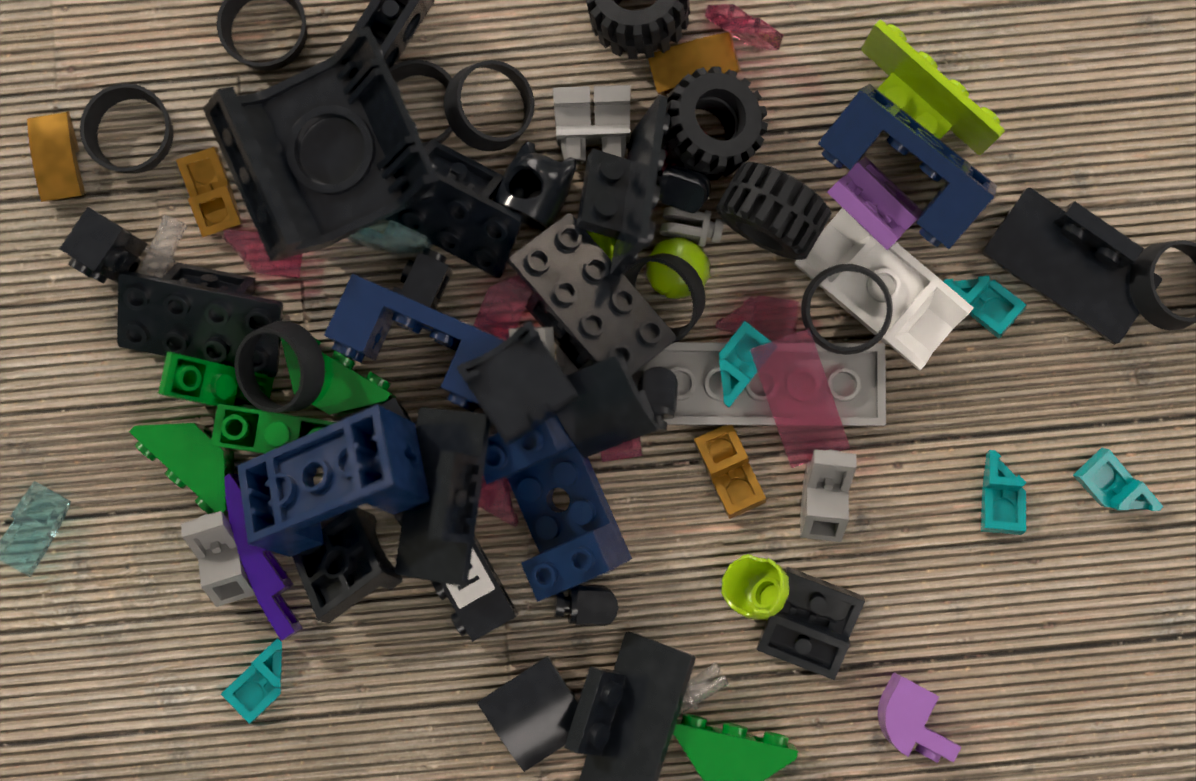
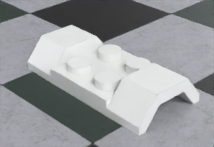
(922, 303)

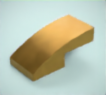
(685, 58)
(54, 156)
(209, 191)
(730, 470)

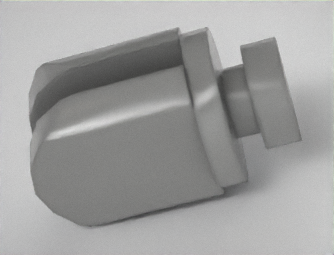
(691, 226)

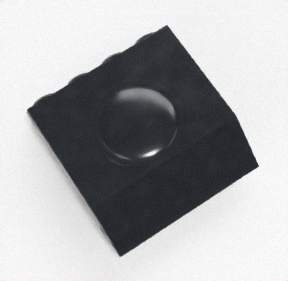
(323, 150)

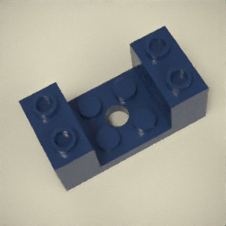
(959, 199)
(366, 317)
(364, 461)
(573, 541)

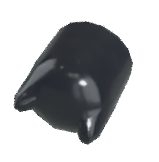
(535, 186)

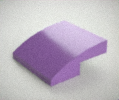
(875, 202)

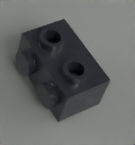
(102, 247)

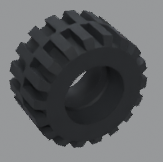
(638, 30)
(735, 108)
(773, 210)

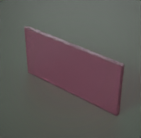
(799, 397)

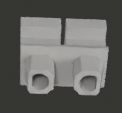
(574, 120)

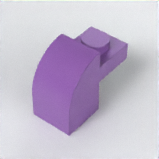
(903, 718)

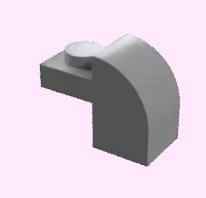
(826, 495)
(218, 558)

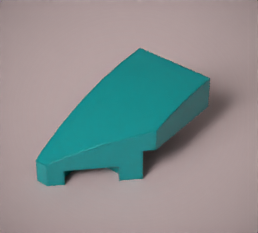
(992, 303)
(737, 361)
(1113, 485)
(1002, 498)
(257, 684)

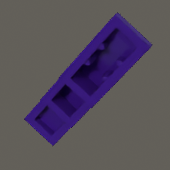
(261, 567)

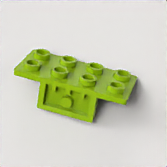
(926, 92)

